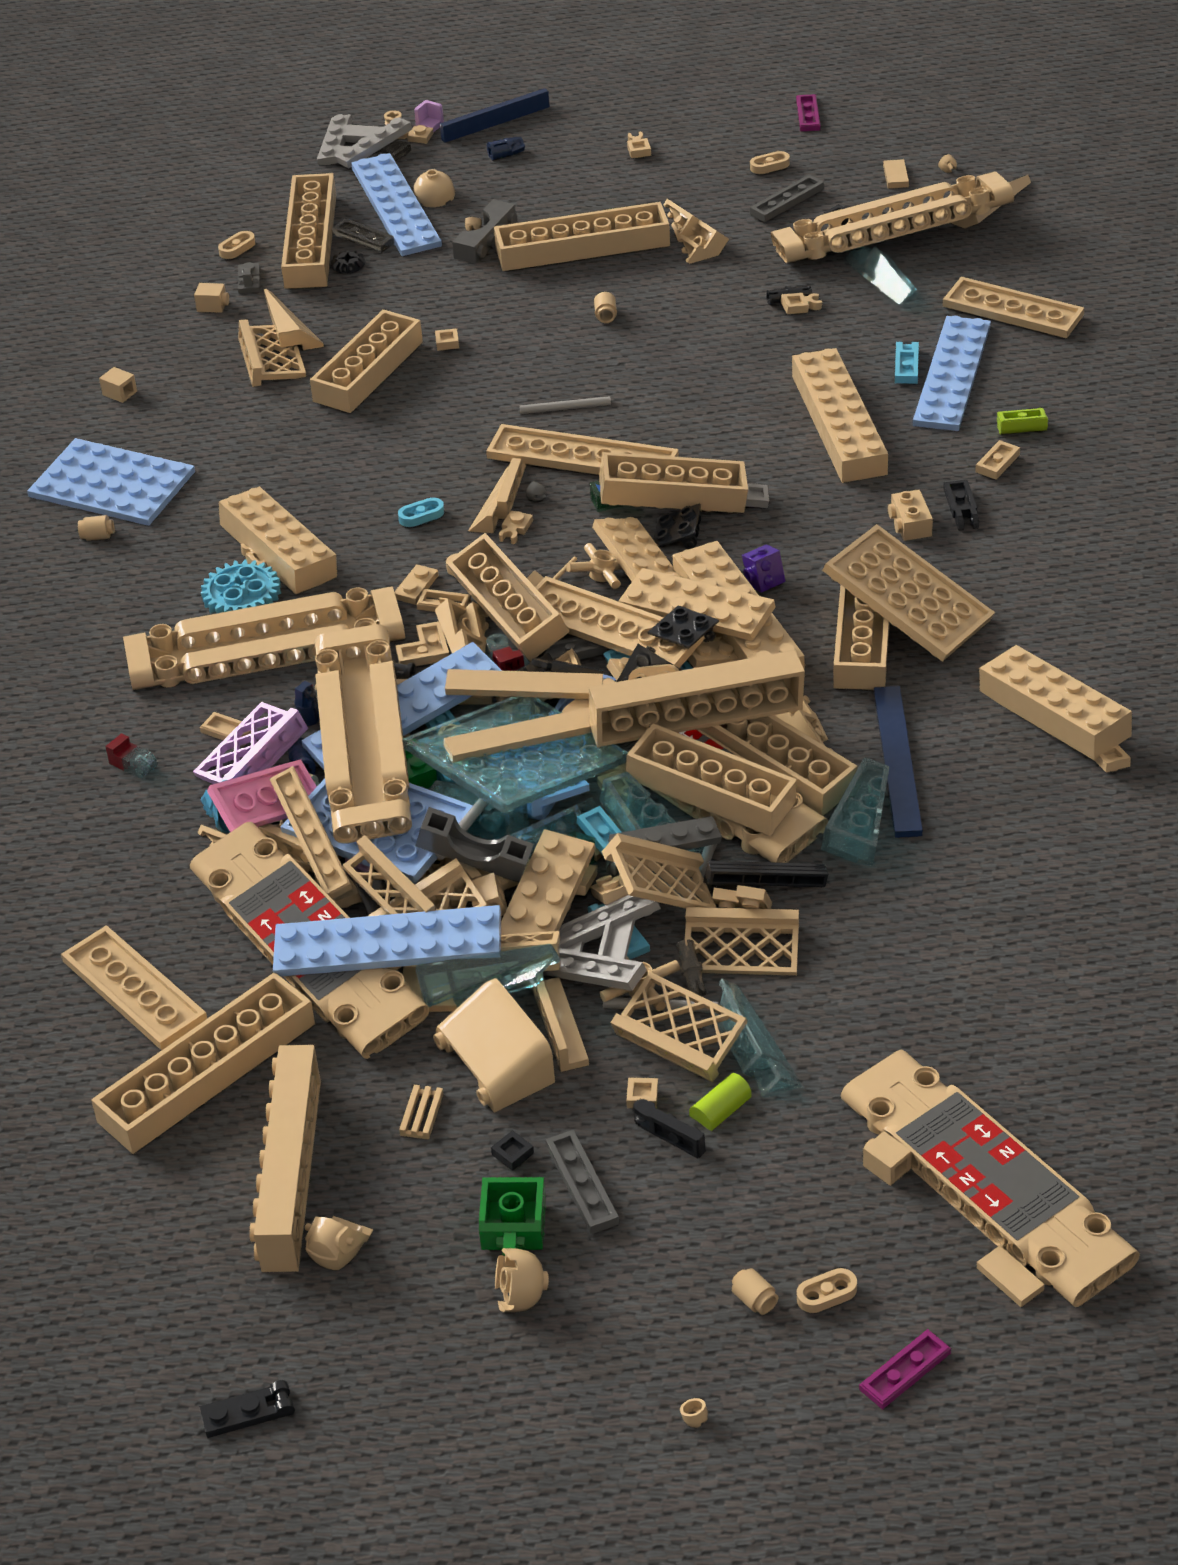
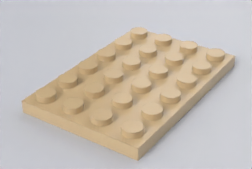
(908, 592)

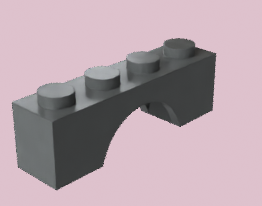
(475, 244)
(445, 837)

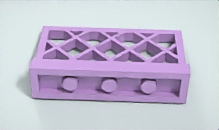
(261, 754)

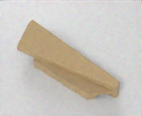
(501, 499)

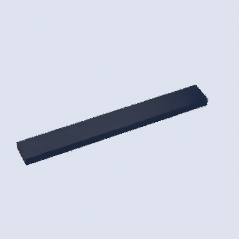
(898, 757)

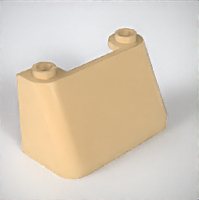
(498, 1046)

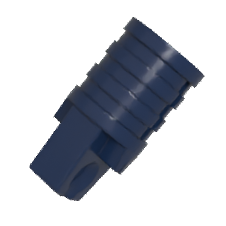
(505, 147)
(307, 703)
(298, 752)

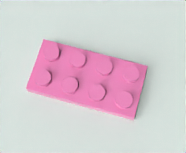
(253, 796)

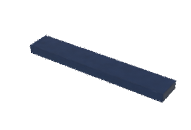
(494, 115)

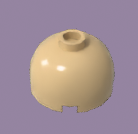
(433, 188)
(520, 1276)

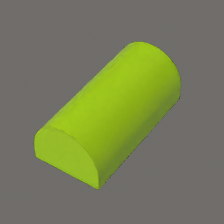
(1022, 421)
(721, 1101)

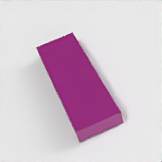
(808, 112)
(904, 1369)

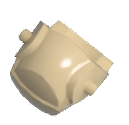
(334, 1241)

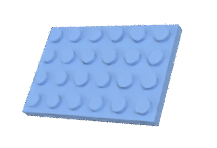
(111, 481)
(397, 848)

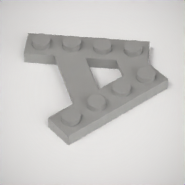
(367, 139)
(610, 966)

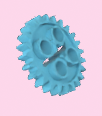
(240, 587)

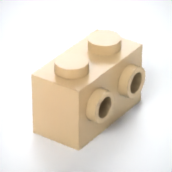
(910, 515)

